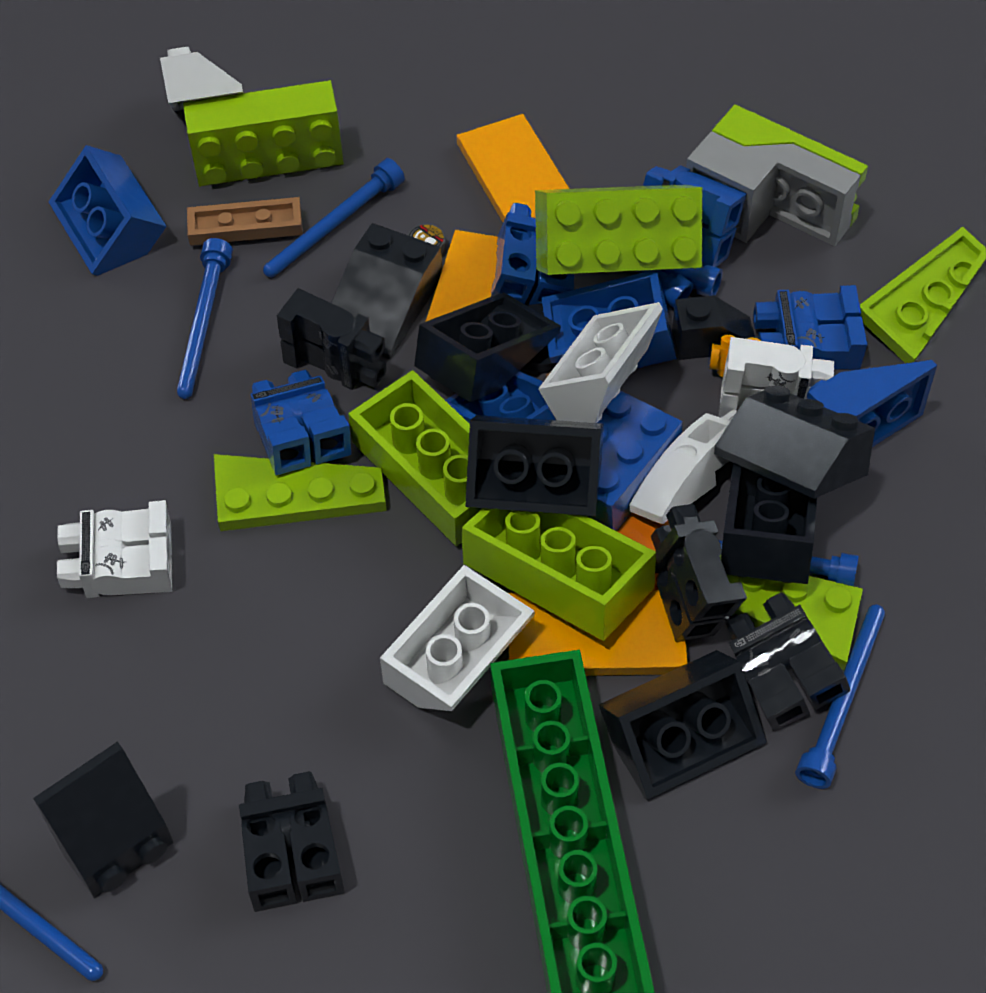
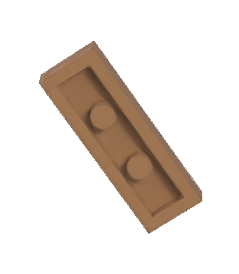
(245, 220)

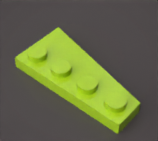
(919, 299)
(255, 497)
(827, 604)

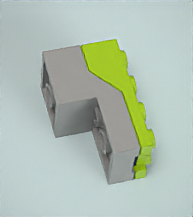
(781, 175)

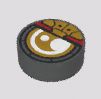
(429, 233)

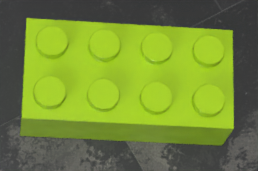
(264, 133)
(618, 229)
(419, 448)
(562, 564)

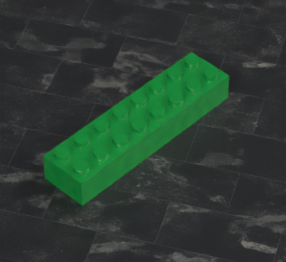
(568, 828)

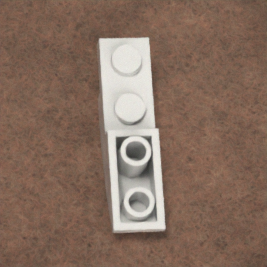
(683, 470)

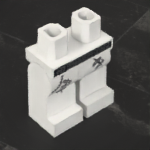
(760, 364)
(118, 552)

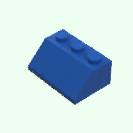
(106, 211)

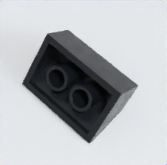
(797, 442)
(534, 465)
(684, 723)

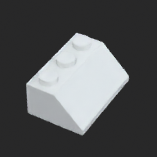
(194, 78)
(599, 363)
(453, 641)

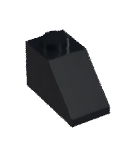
(703, 322)

